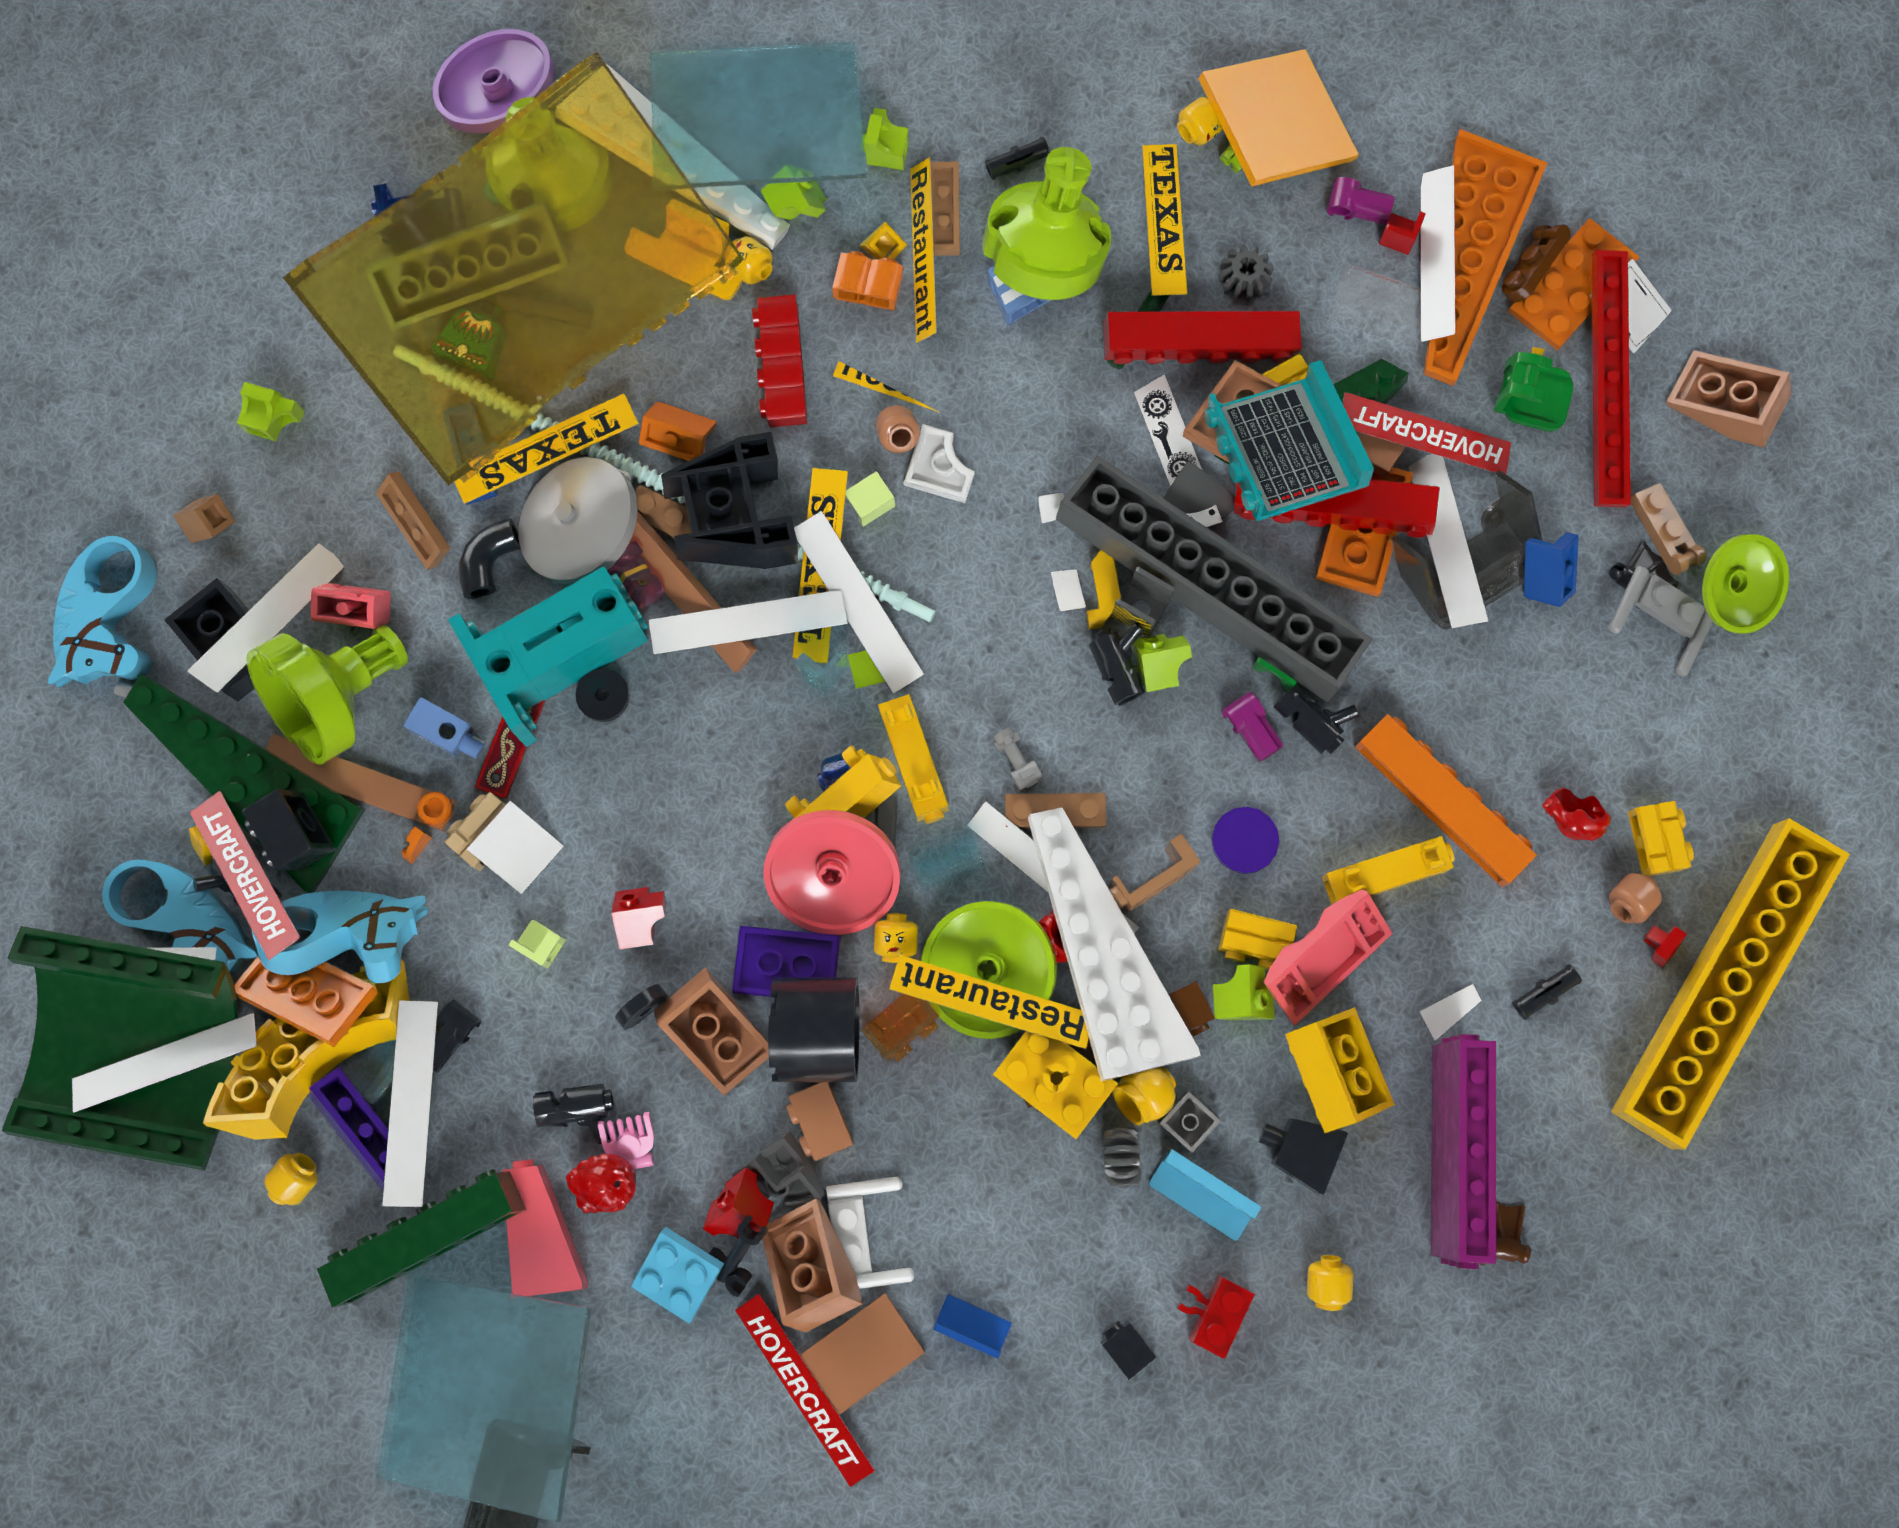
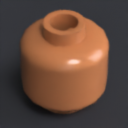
(897, 429)
(1635, 898)

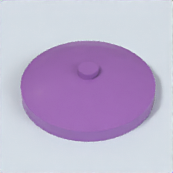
(489, 76)

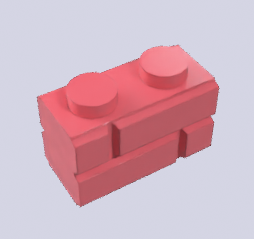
(350, 605)

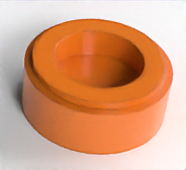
(435, 808)

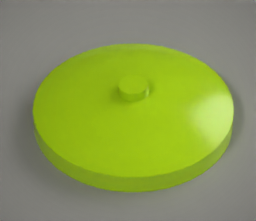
(996, 946)

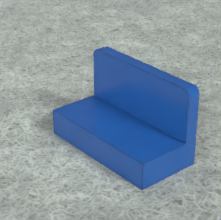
(1551, 569)
(972, 1325)

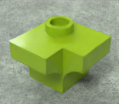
(885, 142)
(794, 198)
(266, 411)
(1160, 660)
(1244, 996)

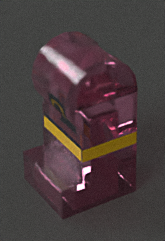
(637, 578)

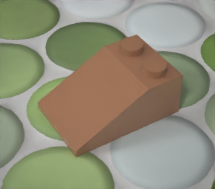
(1731, 396)
(713, 1031)
(809, 1268)

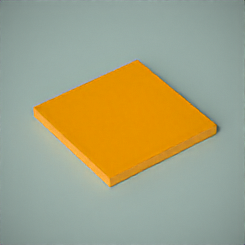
(1278, 117)

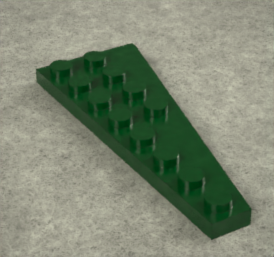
(239, 767)

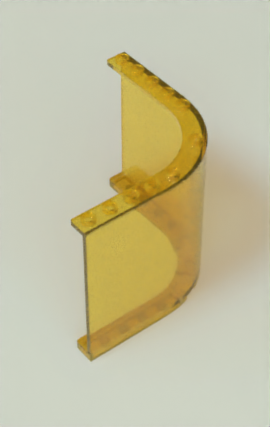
(517, 270)

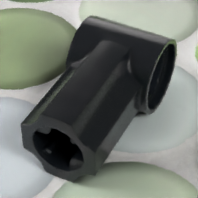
(452, 1029)

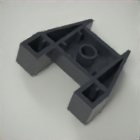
(723, 507)

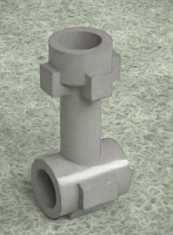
(1025, 774)

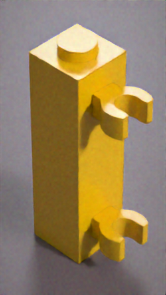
(914, 759)
(857, 791)
(1391, 870)

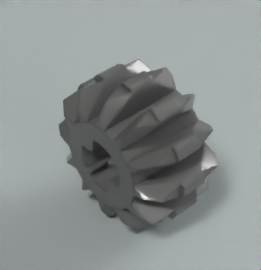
(1241, 282)
(1122, 1157)

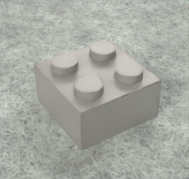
(1189, 1122)

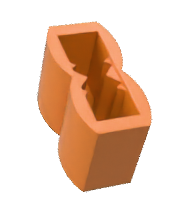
(868, 280)

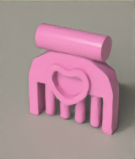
(630, 1143)

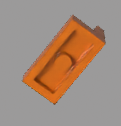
(675, 431)

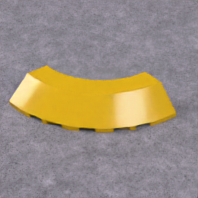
(276, 1074)

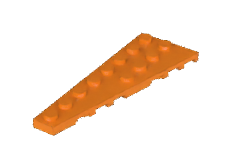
(1490, 205)

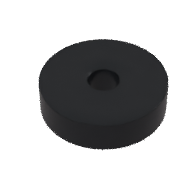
(609, 708)
(641, 1006)

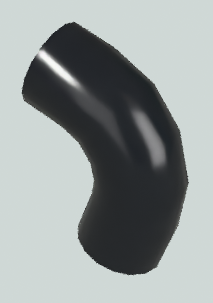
(480, 555)

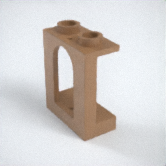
(1184, 863)

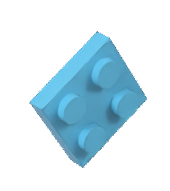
(677, 1275)

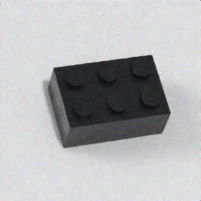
(205, 621)

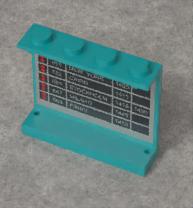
(1290, 445)

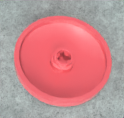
(832, 872)

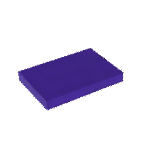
(781, 953)

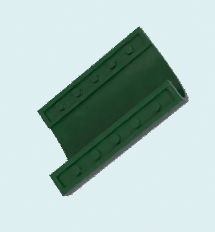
(106, 1006)

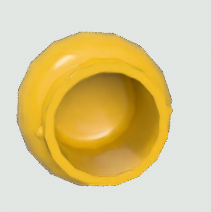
(1145, 1095)

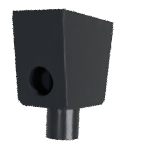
(1305, 1151)

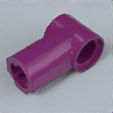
(1352, 201)
(1250, 722)

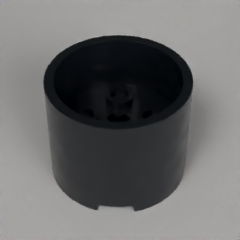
(814, 1029)

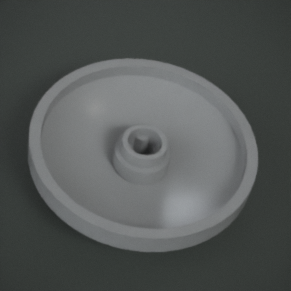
(577, 520)

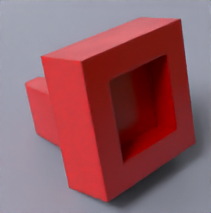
(1664, 943)

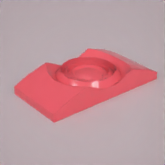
(1326, 955)

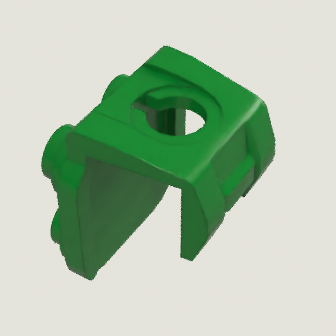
(1534, 392)

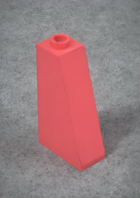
(539, 1239)

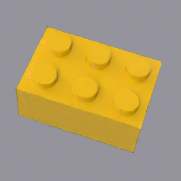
(1339, 1070)

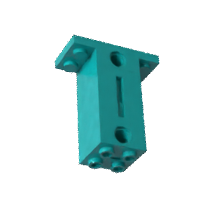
(552, 645)

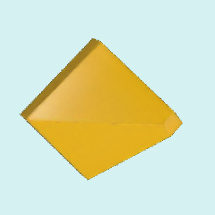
(882, 241)

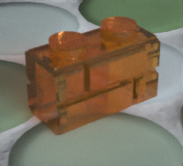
(901, 1025)

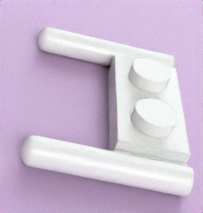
(849, 1223)

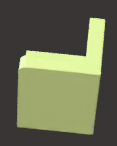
(870, 498)
(538, 944)

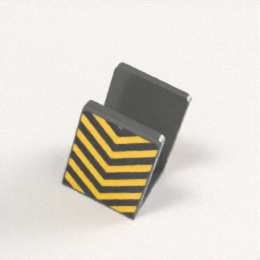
(1146, 588)

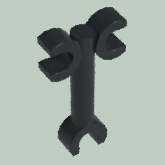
(730, 1274)

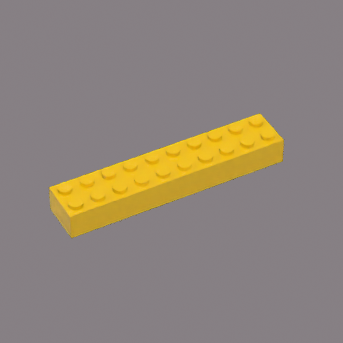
(1730, 984)

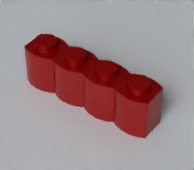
(781, 361)

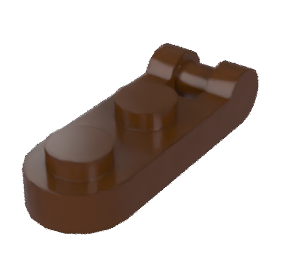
(1535, 261)

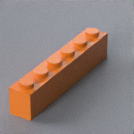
(1446, 800)

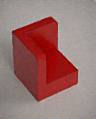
(1401, 232)

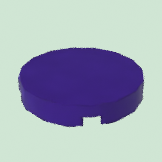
(1245, 840)

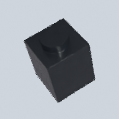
(1127, 1348)

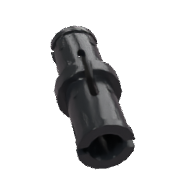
(1036, 150)
(1565, 979)

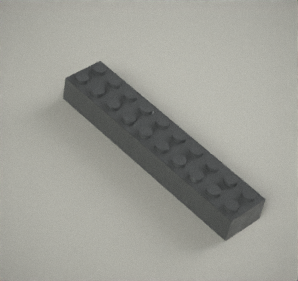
(1213, 578)

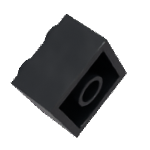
(288, 830)

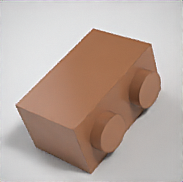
(820, 1121)

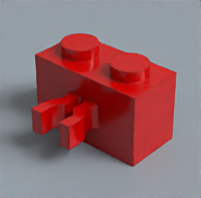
(1220, 1315)

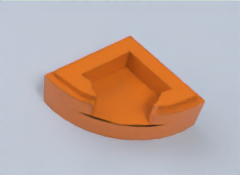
(418, 840)

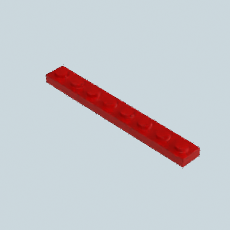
(1611, 379)

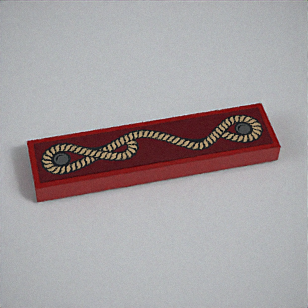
(504, 758)

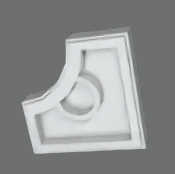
(937, 468)

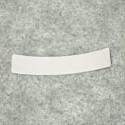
(1065, 582)

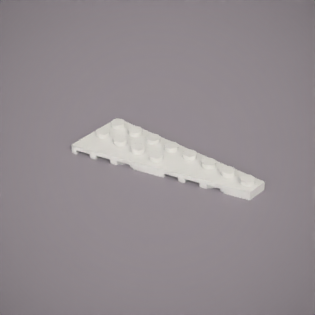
(1118, 991)

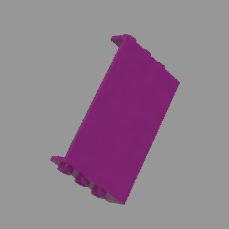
(1463, 1151)

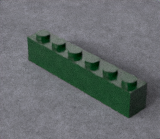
(420, 1238)

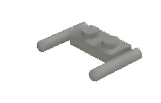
(1669, 607)

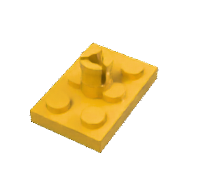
(1055, 1081)

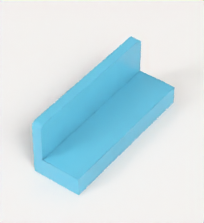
(1203, 1195)

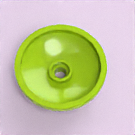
(1757, 587)

